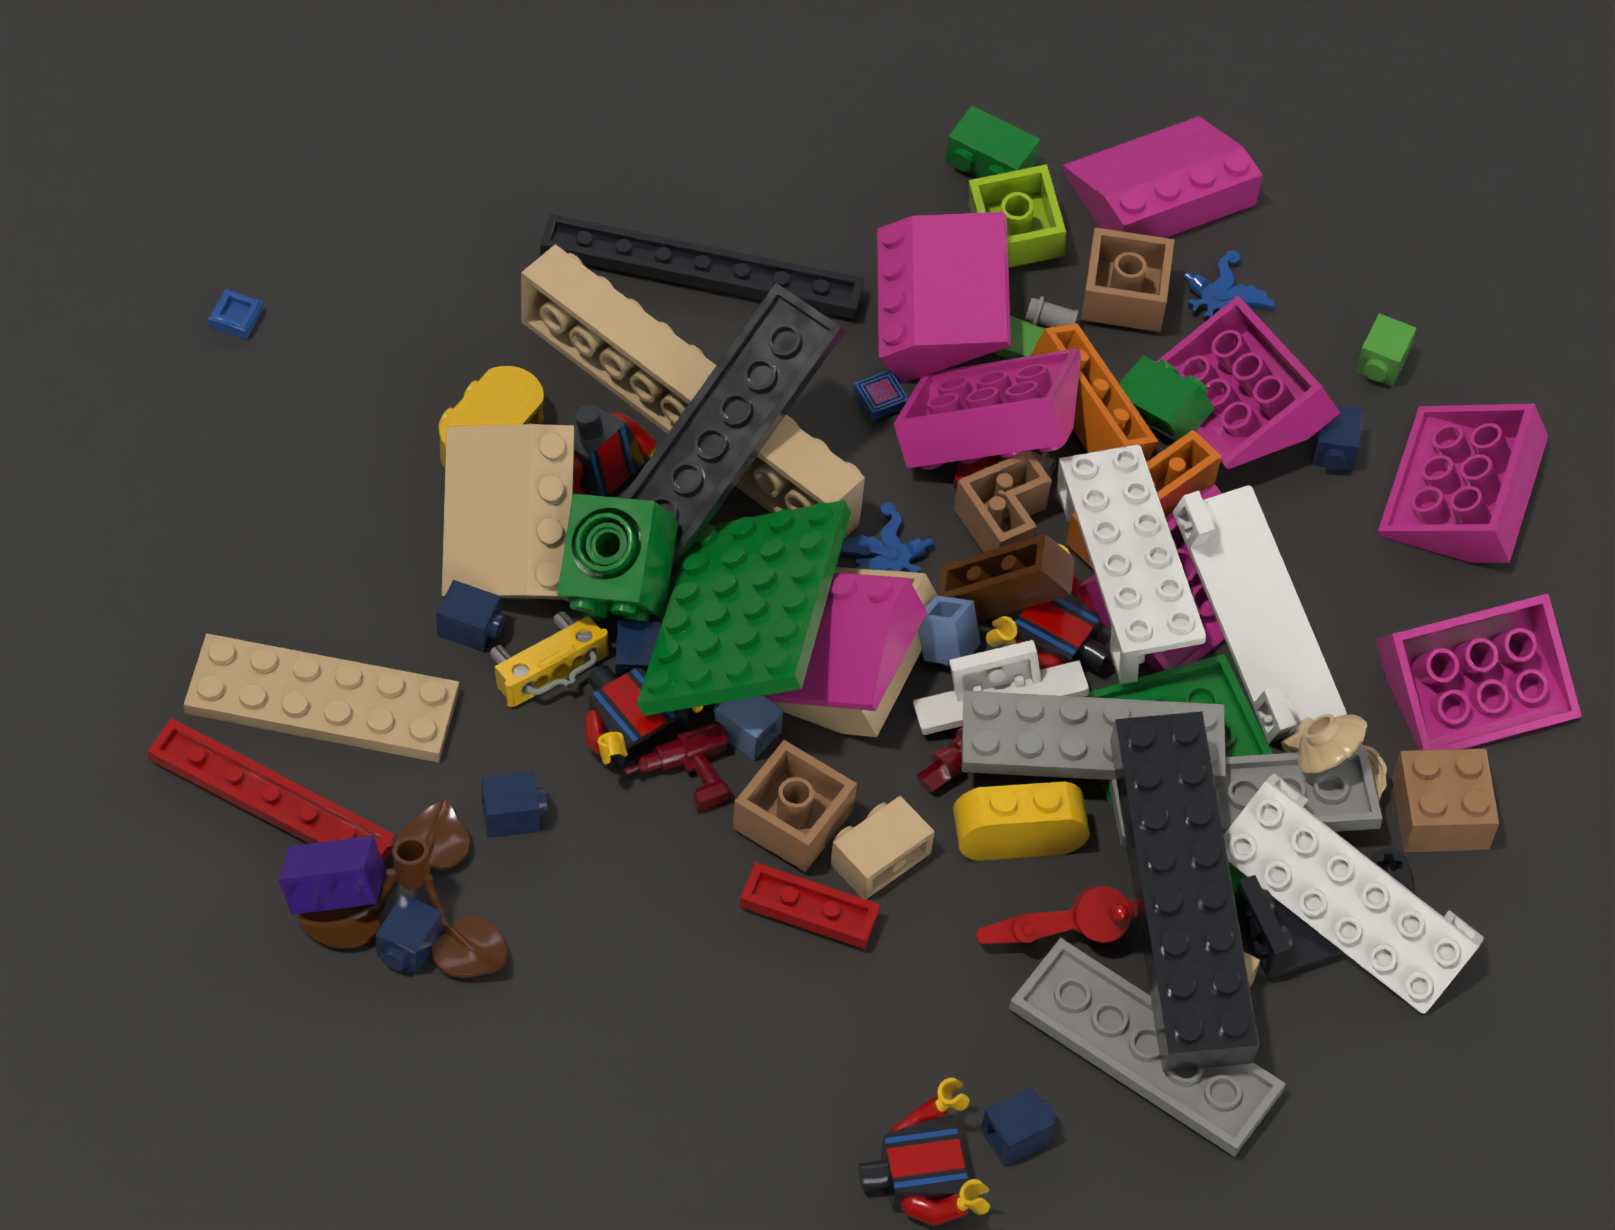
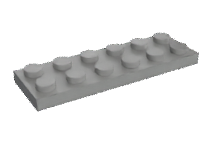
(1063, 733)
(1338, 797)
(1116, 1031)

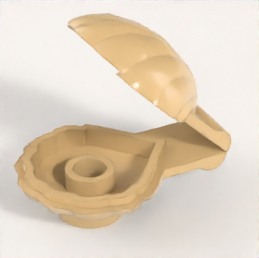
(1329, 742)

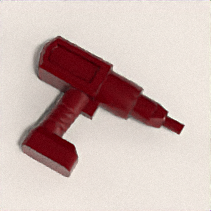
(693, 752)

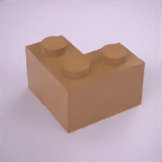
(1001, 498)

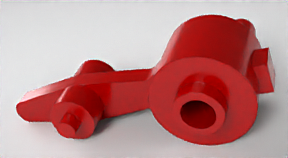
(1096, 914)

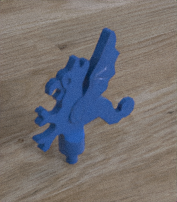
(1221, 292)
(889, 553)

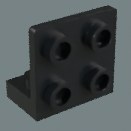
(1277, 934)

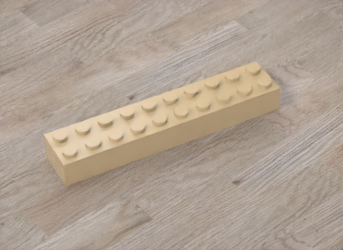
(663, 373)

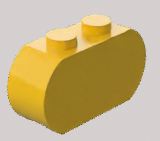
(499, 398)
(1021, 821)

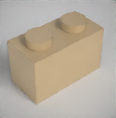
(881, 847)

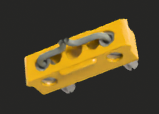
(551, 660)

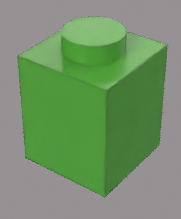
(1385, 350)

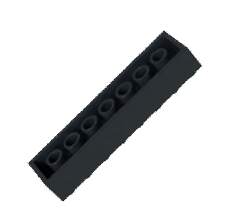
(1183, 892)

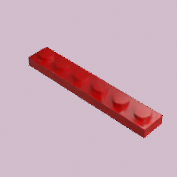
(260, 789)

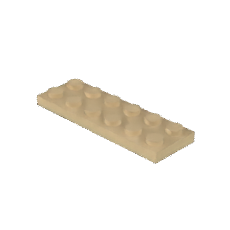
(322, 697)

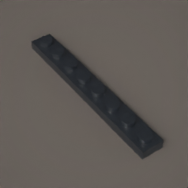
(701, 265)

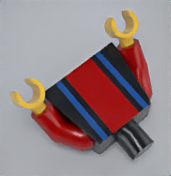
(607, 450)
(1060, 629)
(616, 723)
(926, 1164)

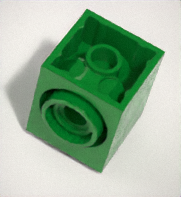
(617, 558)

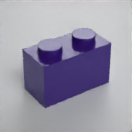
(332, 875)

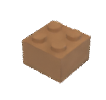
(1127, 279)
(1445, 800)
(794, 805)

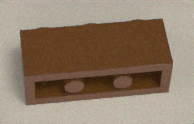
(1010, 577)

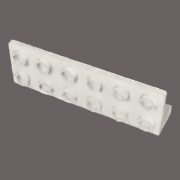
(1130, 555)
(1257, 610)
(1348, 896)

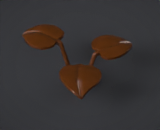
(429, 840)

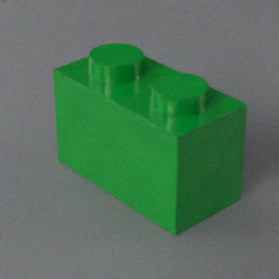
(990, 145)
(1165, 398)

